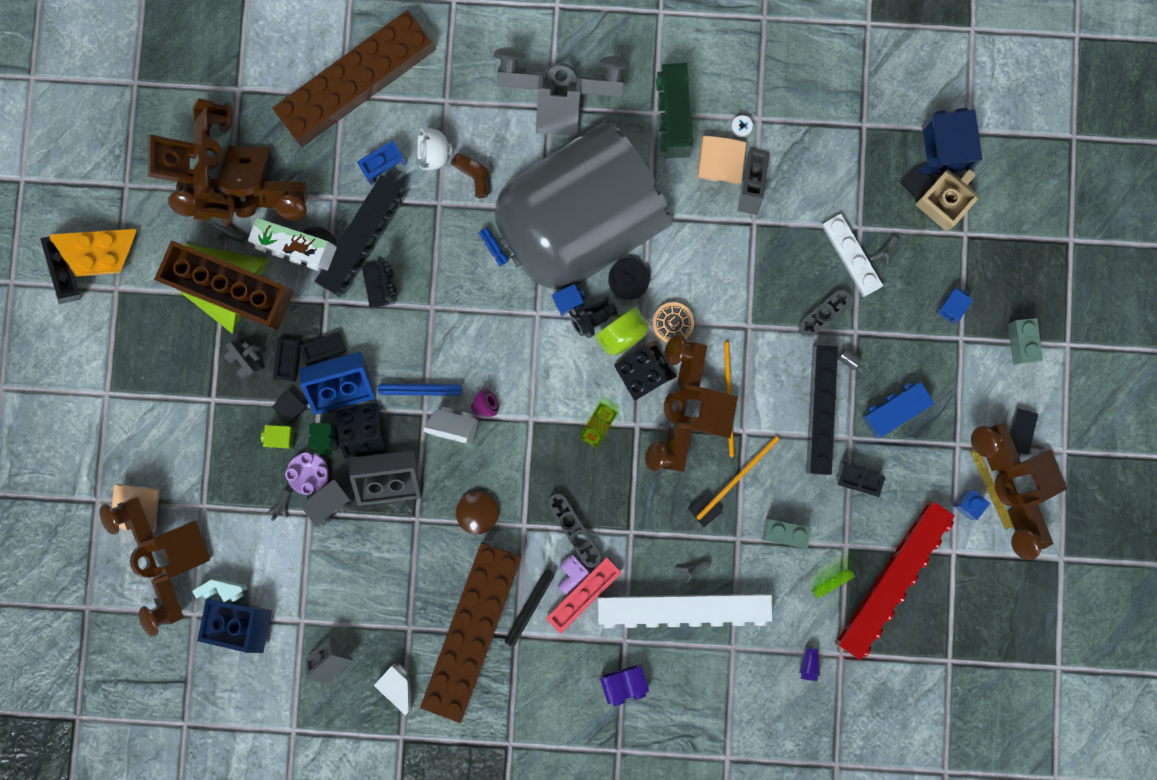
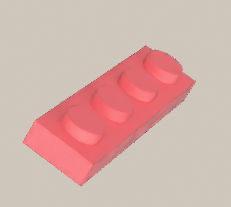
(583, 595)

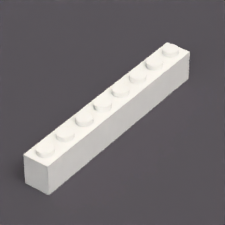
(684, 609)

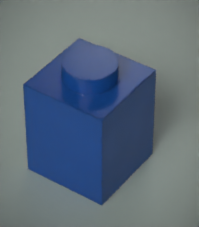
(568, 299)
(955, 305)
(971, 504)

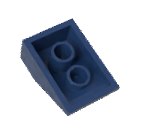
(234, 626)

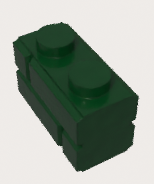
(323, 438)

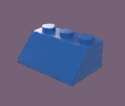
(336, 383)

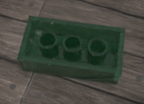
(675, 108)

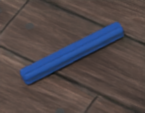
(420, 389)

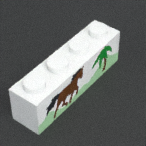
(292, 244)

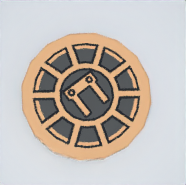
(671, 320)

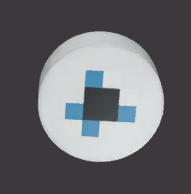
(741, 126)

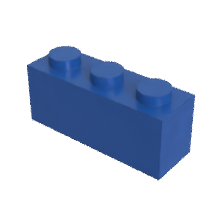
(897, 409)

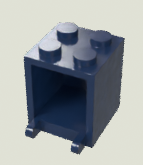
(951, 142)

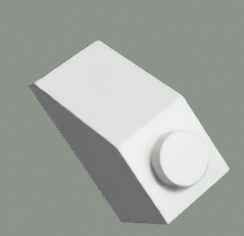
(396, 687)

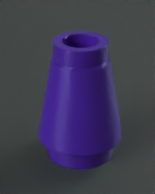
(810, 665)

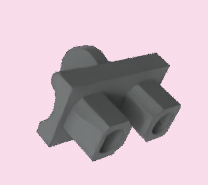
(246, 356)

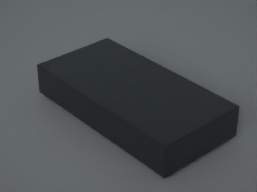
(322, 348)
(286, 360)
(1023, 430)

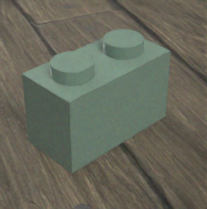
(1025, 341)
(786, 533)

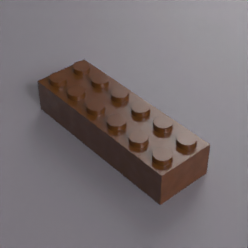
(224, 285)

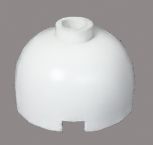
(433, 149)

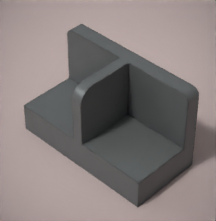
(326, 662)

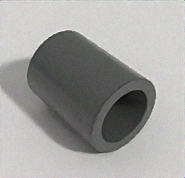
(849, 358)

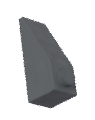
(753, 182)

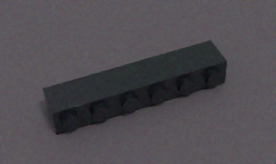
(361, 235)
(822, 410)

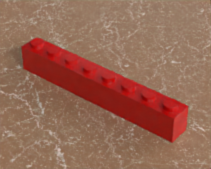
(895, 579)

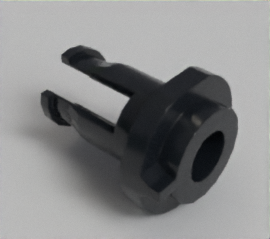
(586, 320)

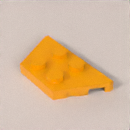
(94, 251)

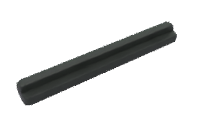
(529, 607)

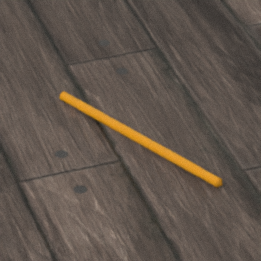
(728, 390)
(739, 476)

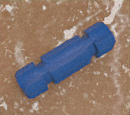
(493, 246)

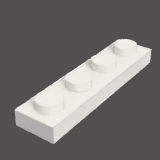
(852, 255)

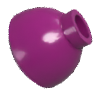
(485, 403)

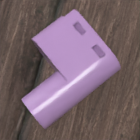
(575, 571)

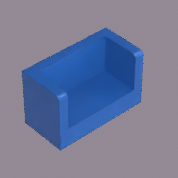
(380, 161)

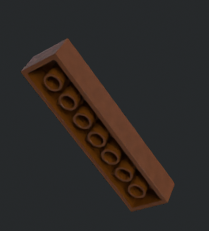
(354, 78)
(471, 632)

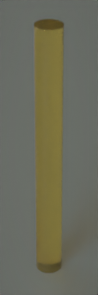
(991, 489)

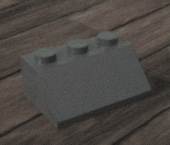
(385, 478)

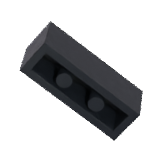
(60, 273)

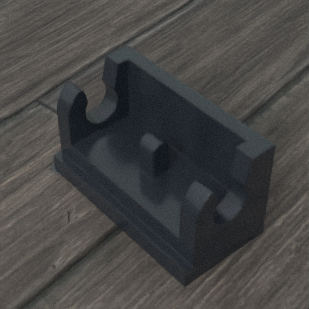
(860, 479)

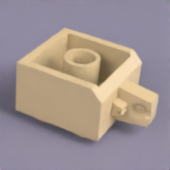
(959, 193)

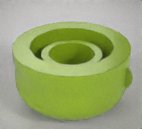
(623, 332)

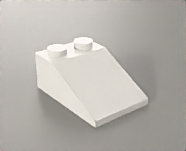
(452, 426)

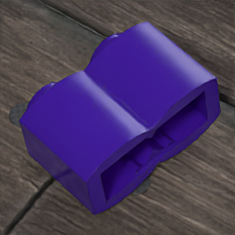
(624, 684)

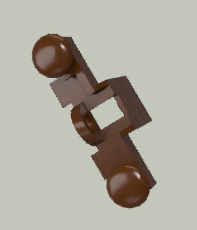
(171, 160)
(715, 413)
(1029, 525)
(182, 550)

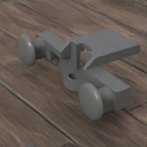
(559, 112)

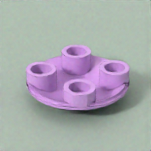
(307, 473)

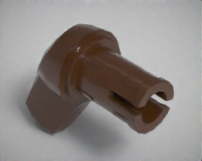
(475, 171)

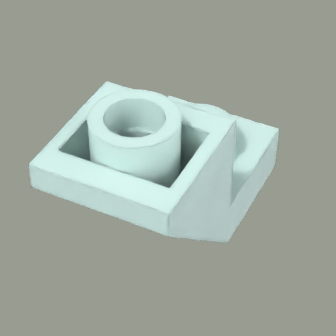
(226, 589)

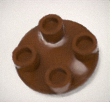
(477, 513)

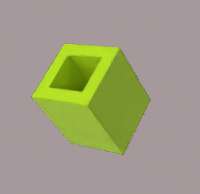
(278, 437)

